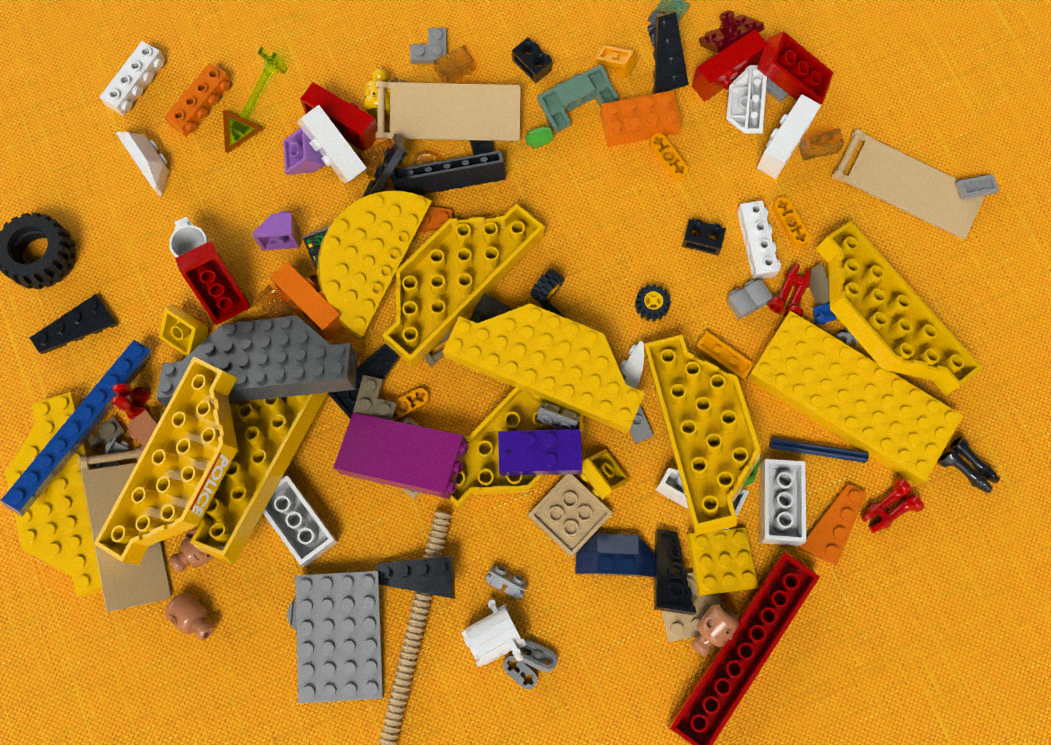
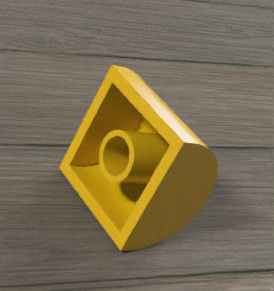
(182, 330)
(603, 474)

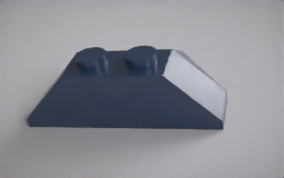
(615, 556)

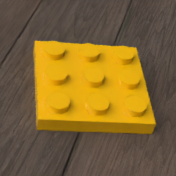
(722, 562)

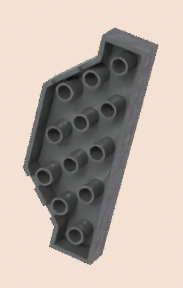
(269, 360)

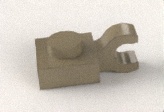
(107, 432)

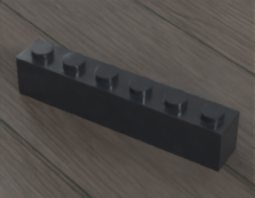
(450, 174)

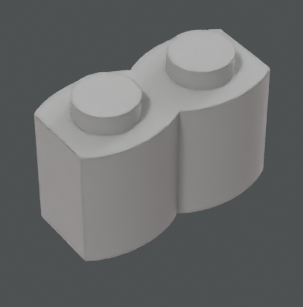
(749, 299)

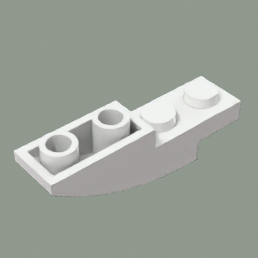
(632, 368)

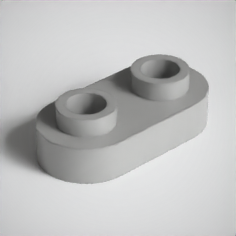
(538, 655)

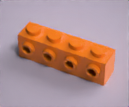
(198, 100)

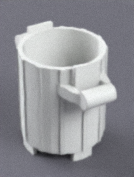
(186, 237)
(493, 636)

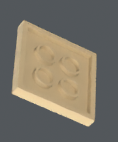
(570, 514)
(684, 626)

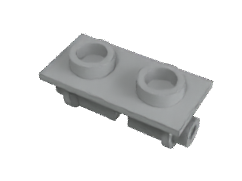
(549, 415)
(112, 447)
(515, 584)

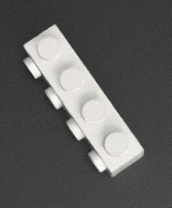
(132, 78)
(758, 240)

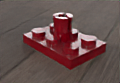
(730, 31)

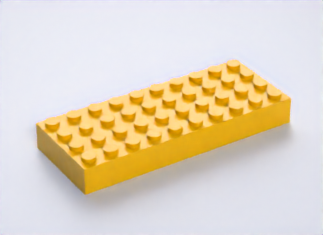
(855, 398)

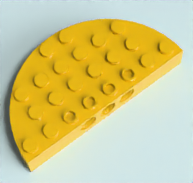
(365, 251)

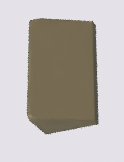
(819, 285)

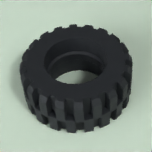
(50, 266)

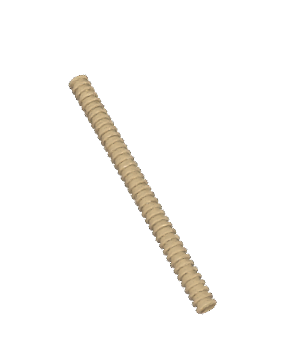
(412, 638)

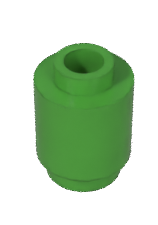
(539, 137)

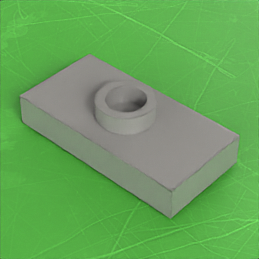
(977, 187)
(640, 428)

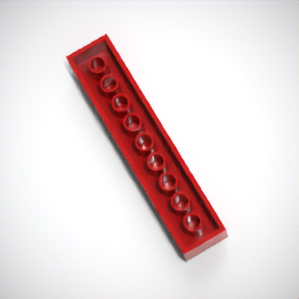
(741, 659)

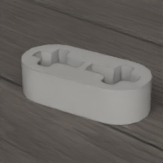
(516, 676)

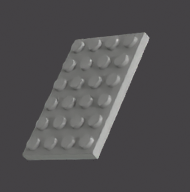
(338, 637)

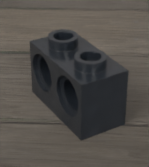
(528, 62)
(703, 242)

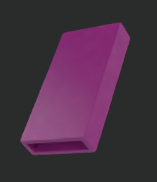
(401, 455)

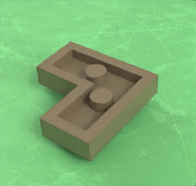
(369, 402)

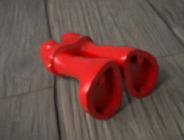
(777, 303)
(129, 399)
(910, 503)

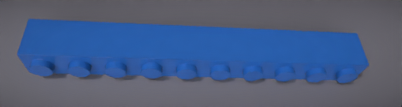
(75, 430)

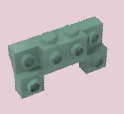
(574, 93)

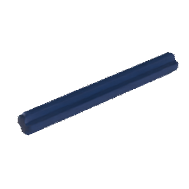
(819, 450)

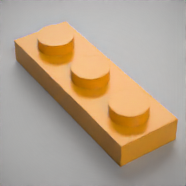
(724, 356)

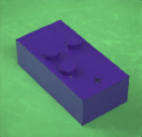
(539, 452)

